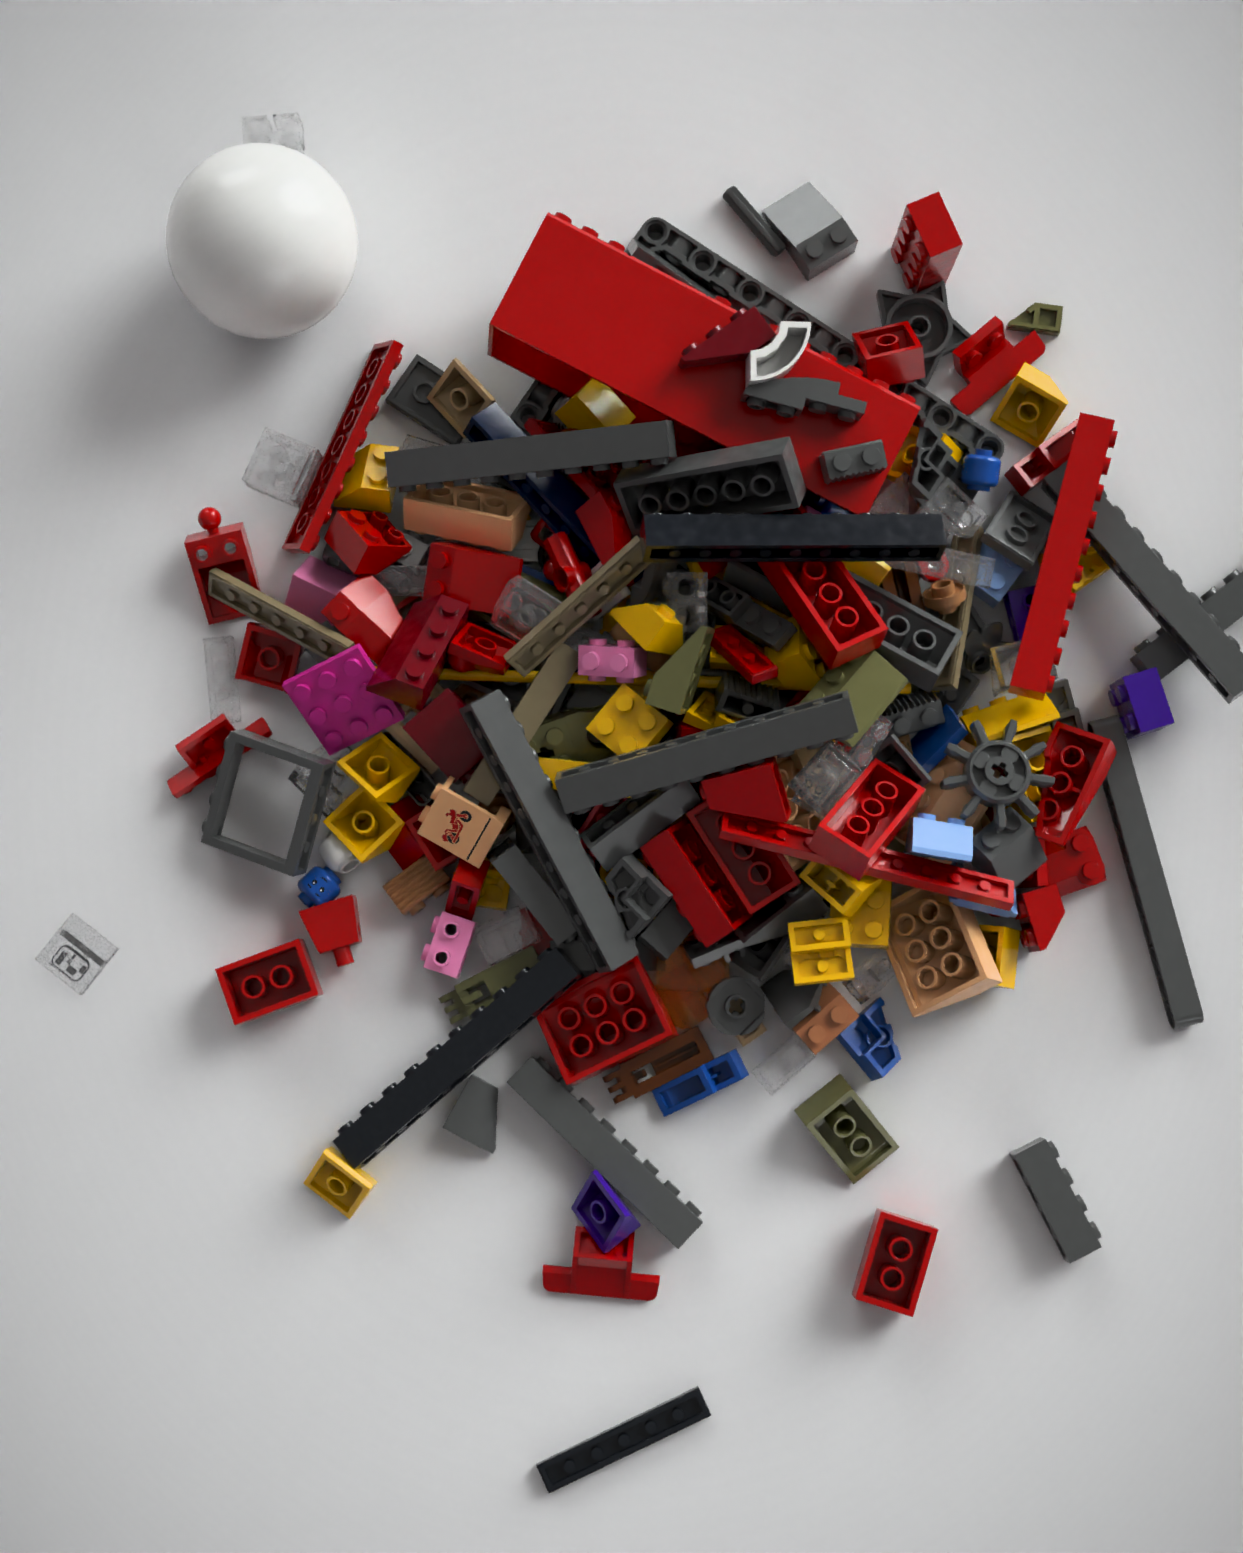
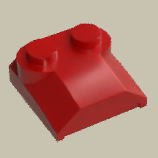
(479, 650)
(267, 657)
(1075, 864)

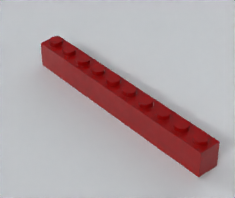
(1061, 557)

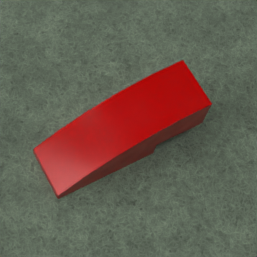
(1042, 461)

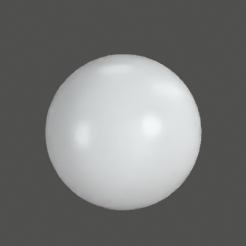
(261, 241)

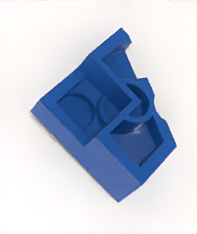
(871, 1041)

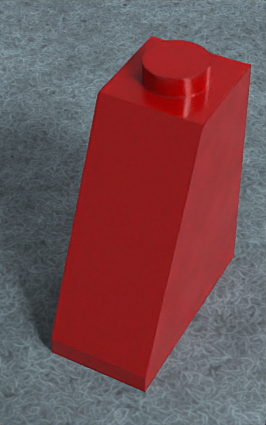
(749, 792)

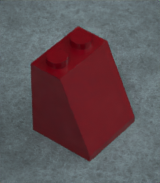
(446, 737)

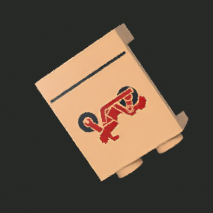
(461, 824)

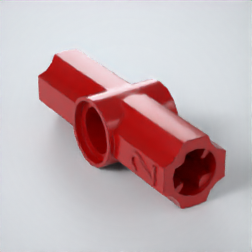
(568, 570)

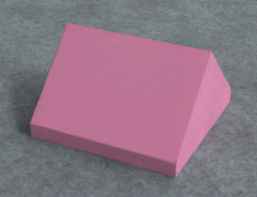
(314, 587)

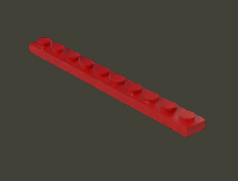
(889, 865)

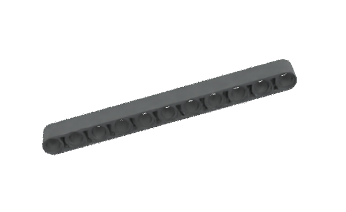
(1148, 881)

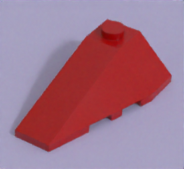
(365, 615)
(1079, 766)

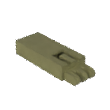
(495, 978)

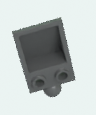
(771, 921)

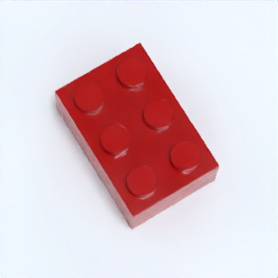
(269, 981)
(894, 1262)

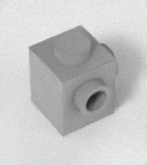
(418, 553)

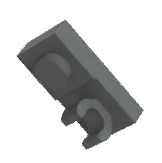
(702, 956)

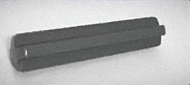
(754, 221)

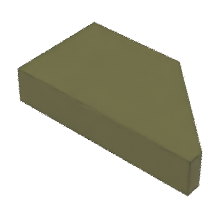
(1039, 317)

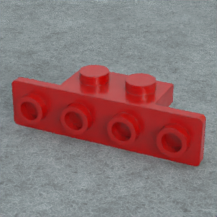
(205, 752)

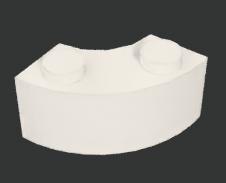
(779, 356)

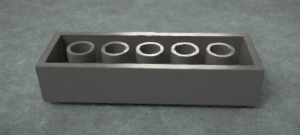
(724, 481)

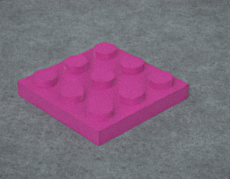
(336, 700)

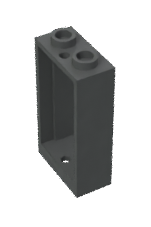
(532, 891)

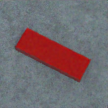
(743, 655)

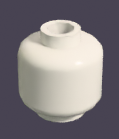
(336, 854)

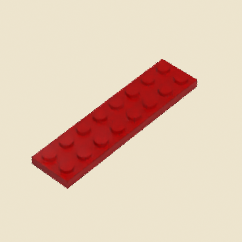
(339, 454)

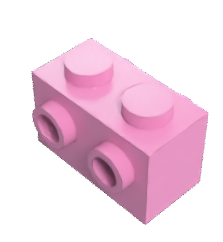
(612, 660)
(454, 946)

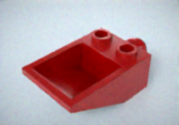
(236, 561)

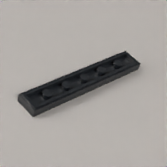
(623, 1439)

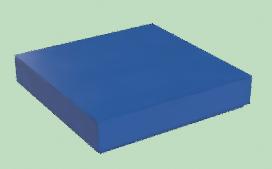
(930, 743)

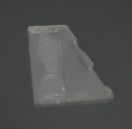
(959, 512)

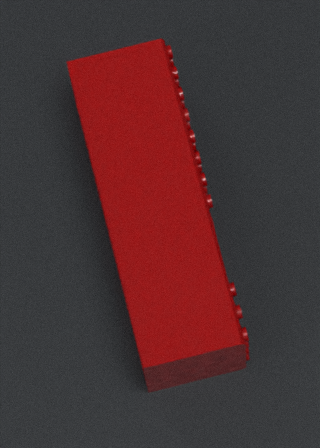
(606, 316)

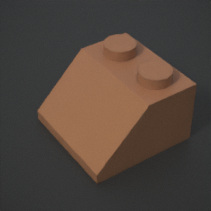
(822, 1027)

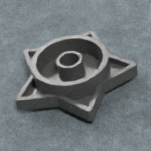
(928, 314)

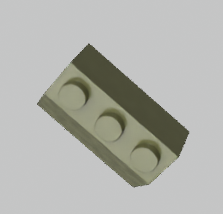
(870, 685)

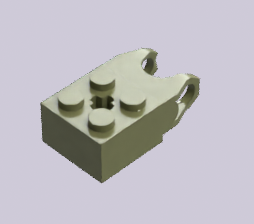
(567, 736)

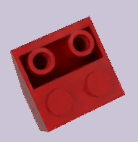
(366, 541)
(1039, 916)

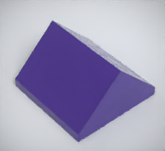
(604, 1212)

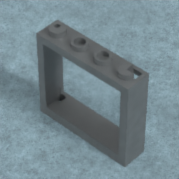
(309, 813)

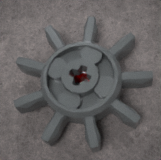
(1012, 780)

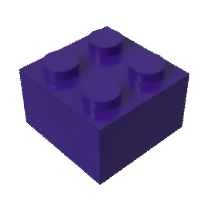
(1141, 703)

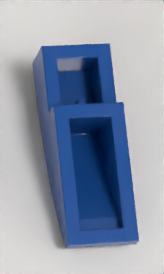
(700, 1082)

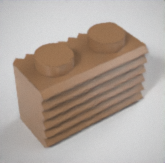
(417, 885)

